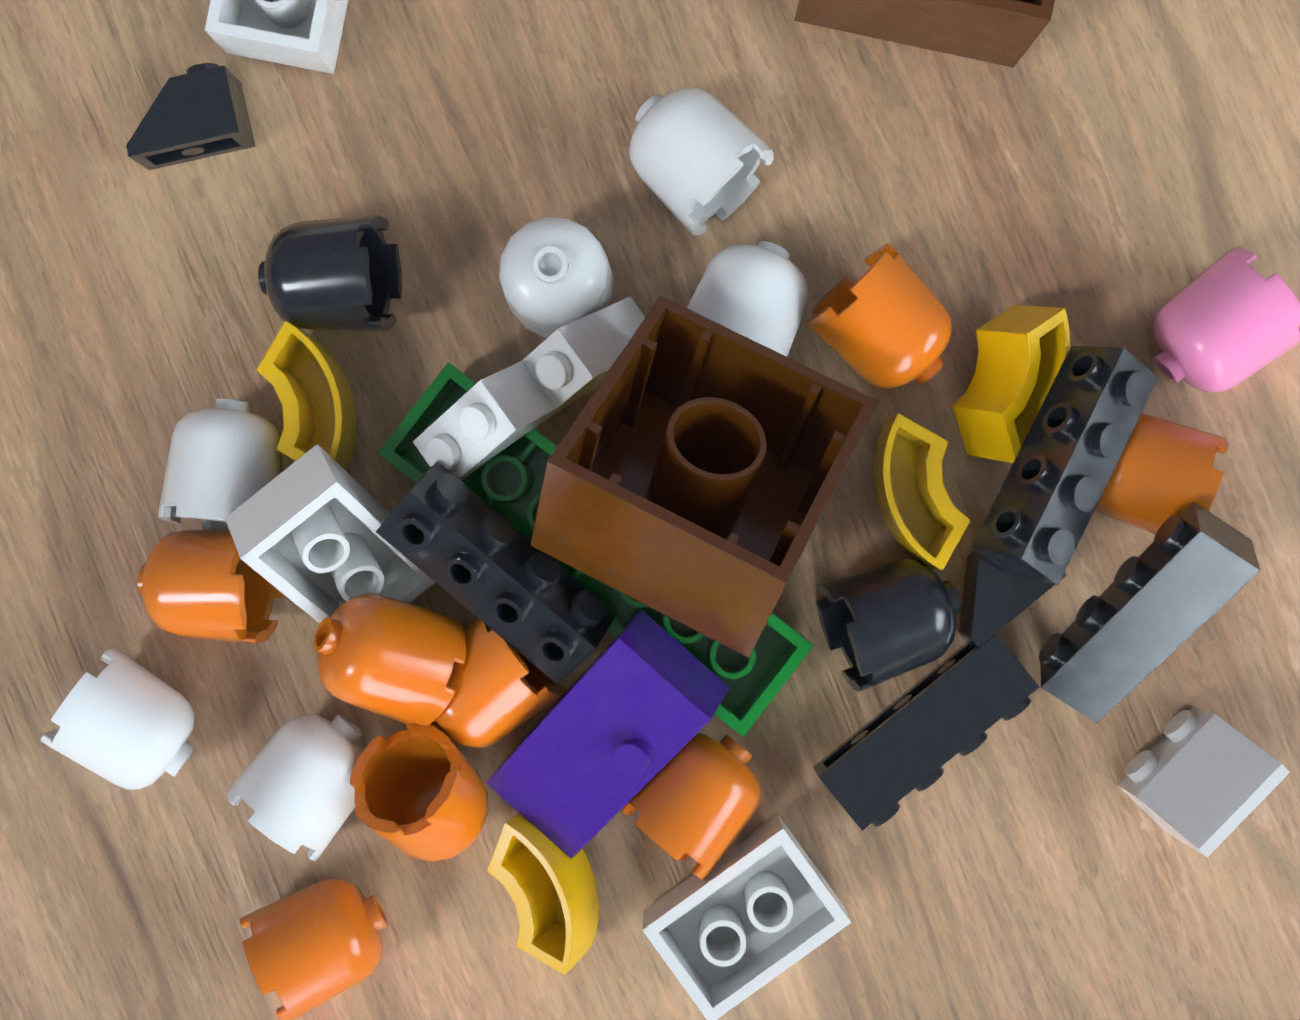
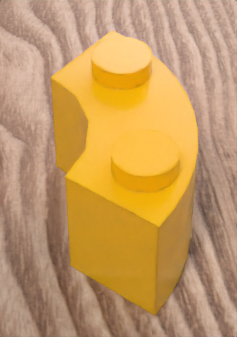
(1012, 377)
(313, 396)
(913, 493)
(551, 894)

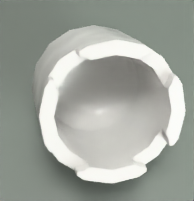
(696, 155)
(554, 274)
(754, 294)
(218, 463)
(124, 724)
(302, 782)

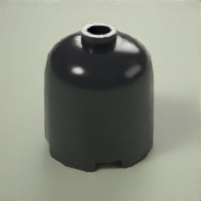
(333, 274)
(888, 619)

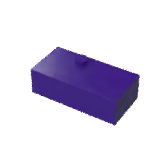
(609, 734)

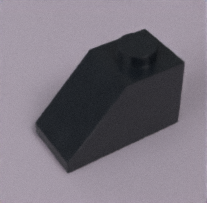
(193, 119)
(993, 598)

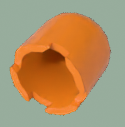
(885, 323)
(1162, 473)
(205, 590)
(390, 657)
(493, 690)
(420, 793)
(699, 801)
(314, 944)

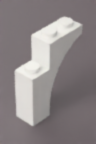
(530, 391)

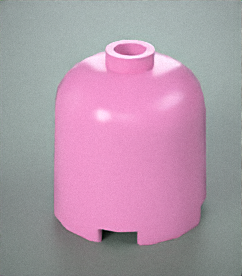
(1225, 325)

